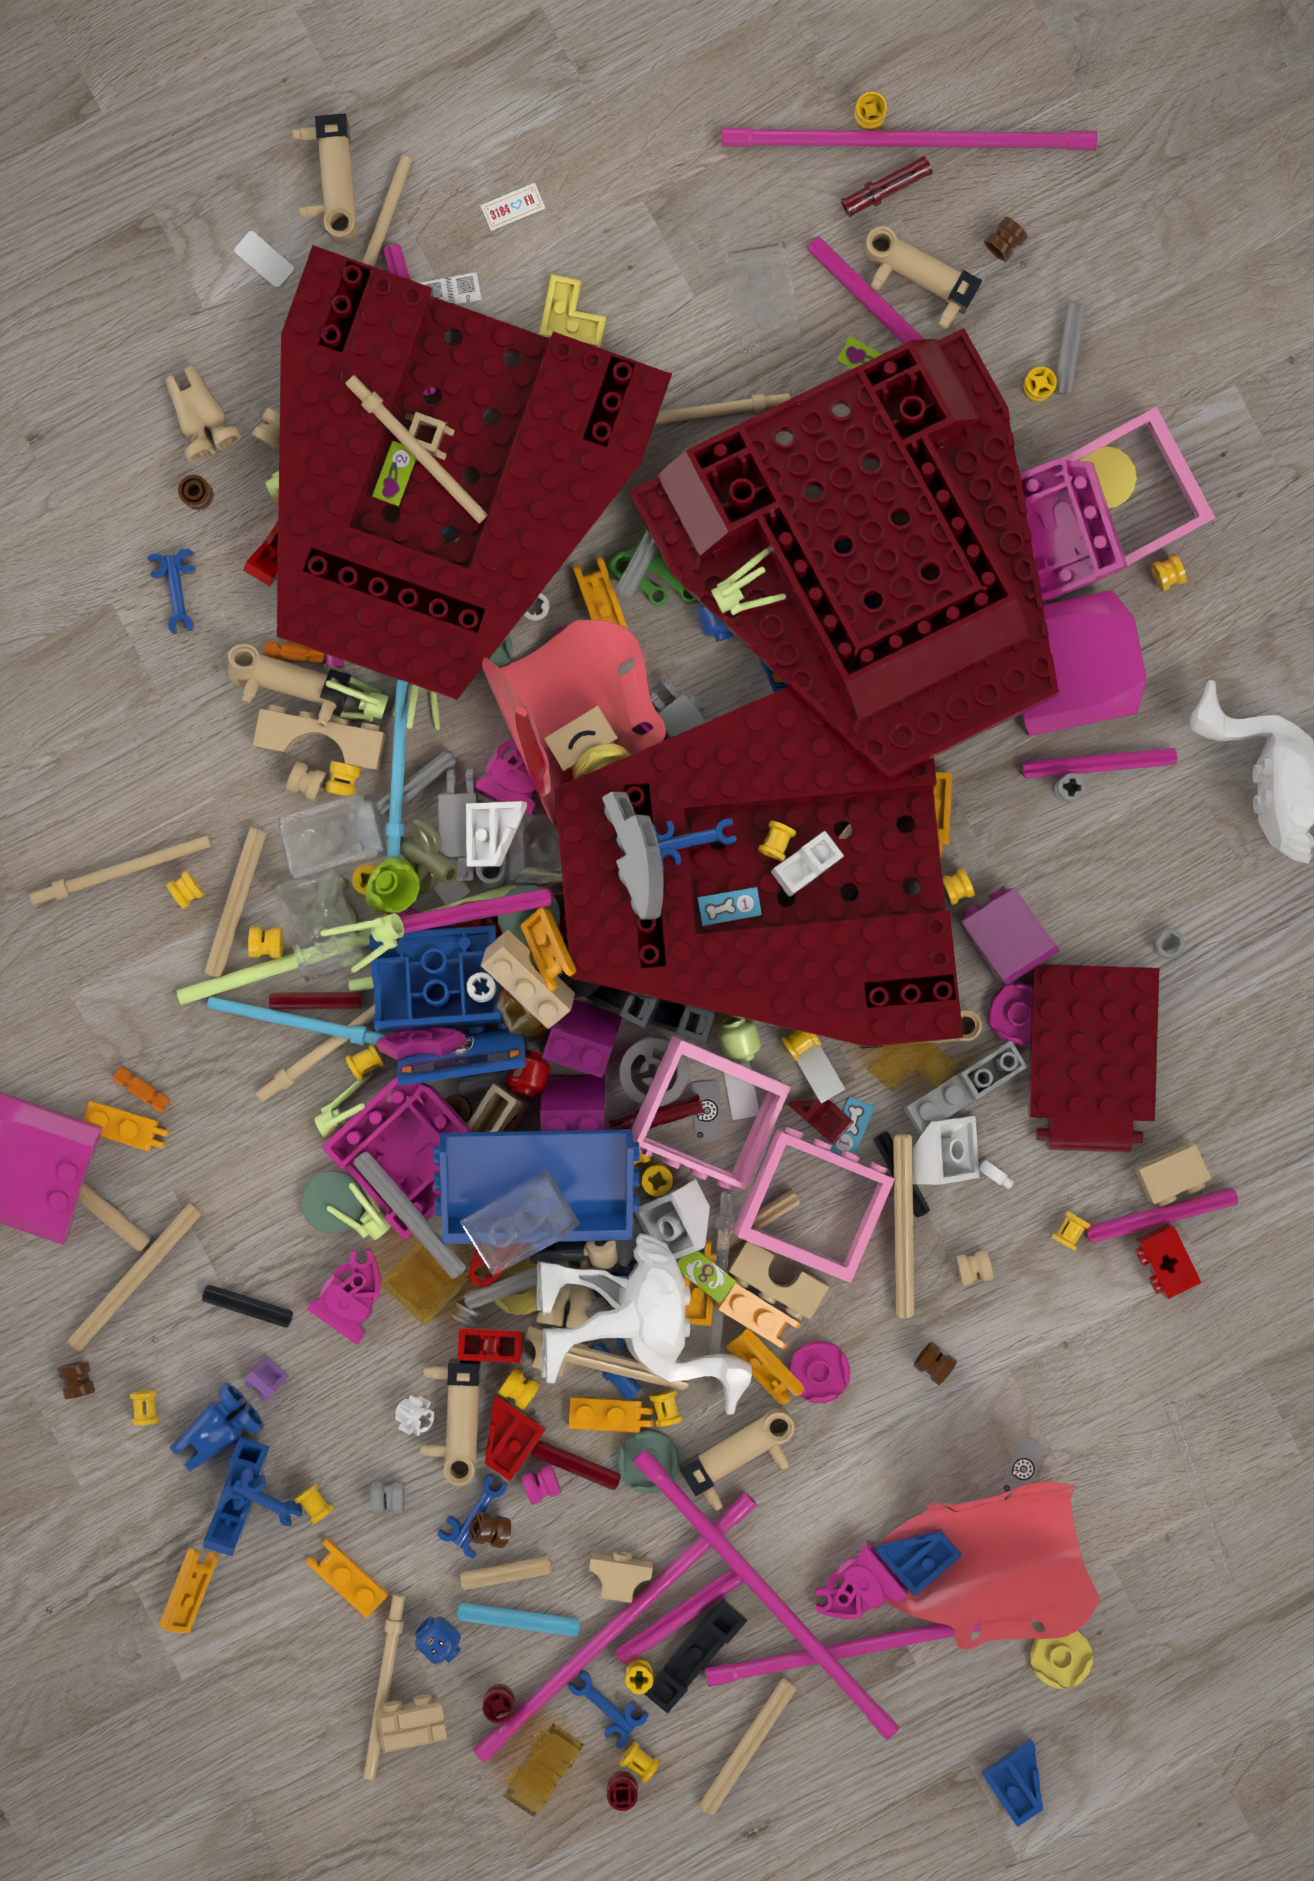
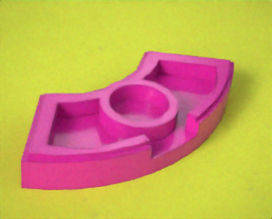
(409, 1042)

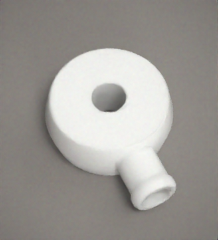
(996, 1174)

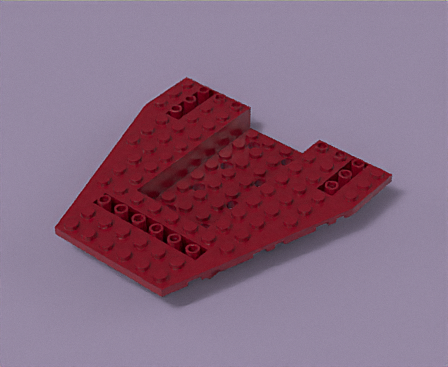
(547, 470)
(937, 653)
(825, 965)

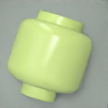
(738, 1039)

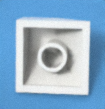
(946, 1152)
(677, 1218)

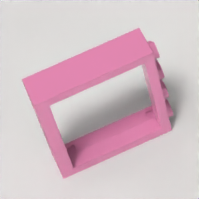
(1176, 464)
(756, 1138)
(821, 1149)

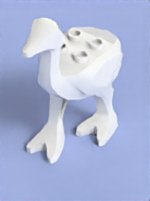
(1281, 773)
(646, 1314)

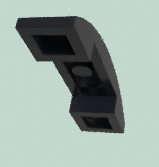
(630, 1006)
(682, 1019)
(694, 1654)

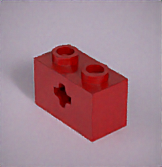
(1180, 1275)
(490, 1345)

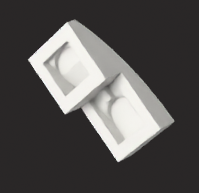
(807, 863)

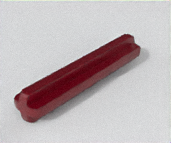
(315, 1000)
(576, 1465)

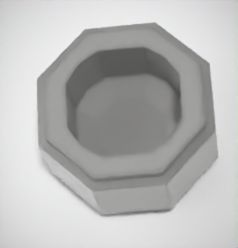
(1169, 943)

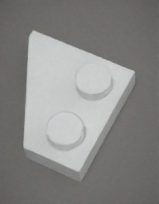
(491, 831)

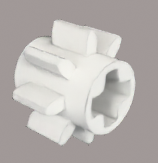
(414, 1415)

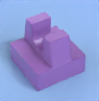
(266, 1378)

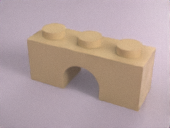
(510, 965)
(799, 1295)

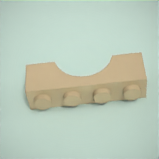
(280, 731)

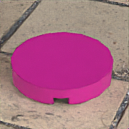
(1011, 1013)
(821, 1370)

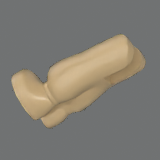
(197, 410)
(578, 1296)

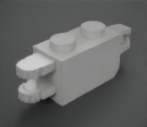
(681, 713)
(453, 823)

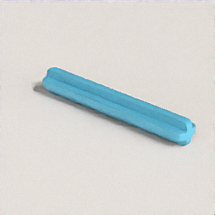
(518, 1619)

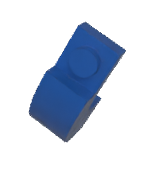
(227, 1522)

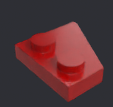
(510, 1437)

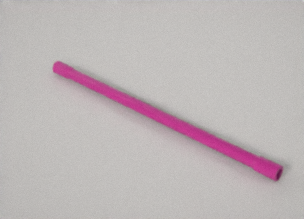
(880, 138)
(733, 1671)
(875, 1714)
(497, 1738)

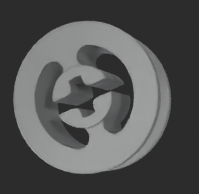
(647, 1047)

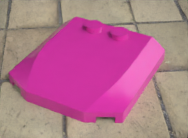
(1070, 527)
(1094, 664)
(400, 1135)
(42, 1167)

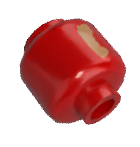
(529, 1079)

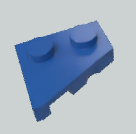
(919, 1558)
(1017, 1782)

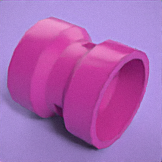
(548, 1481)

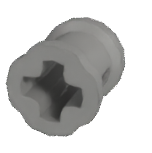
(1062, 794)

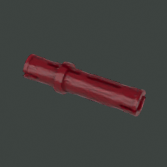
(854, 202)
(665, 1114)

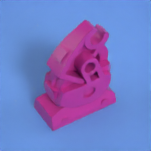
(507, 778)
(349, 1301)
(864, 1586)

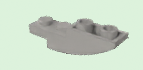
(642, 866)
(966, 1086)

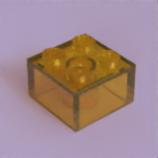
(422, 1283)

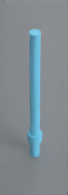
(394, 828)
(356, 1034)

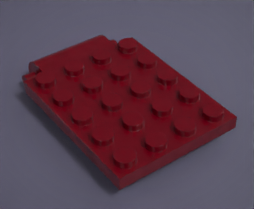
(1093, 1054)

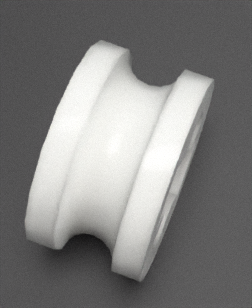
(545, 608)
(472, 990)

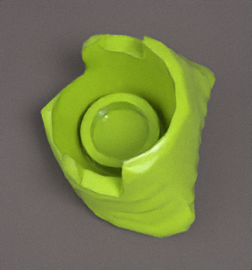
(392, 886)

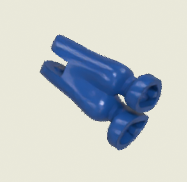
(212, 1431)

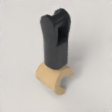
(600, 1255)

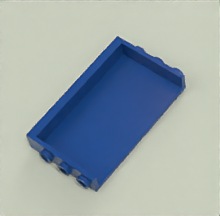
(587, 1165)

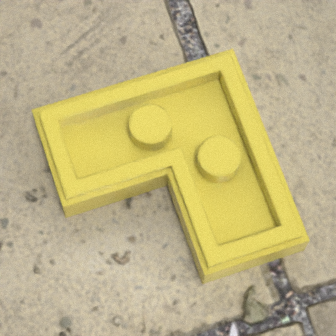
(561, 313)

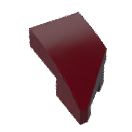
(823, 1117)

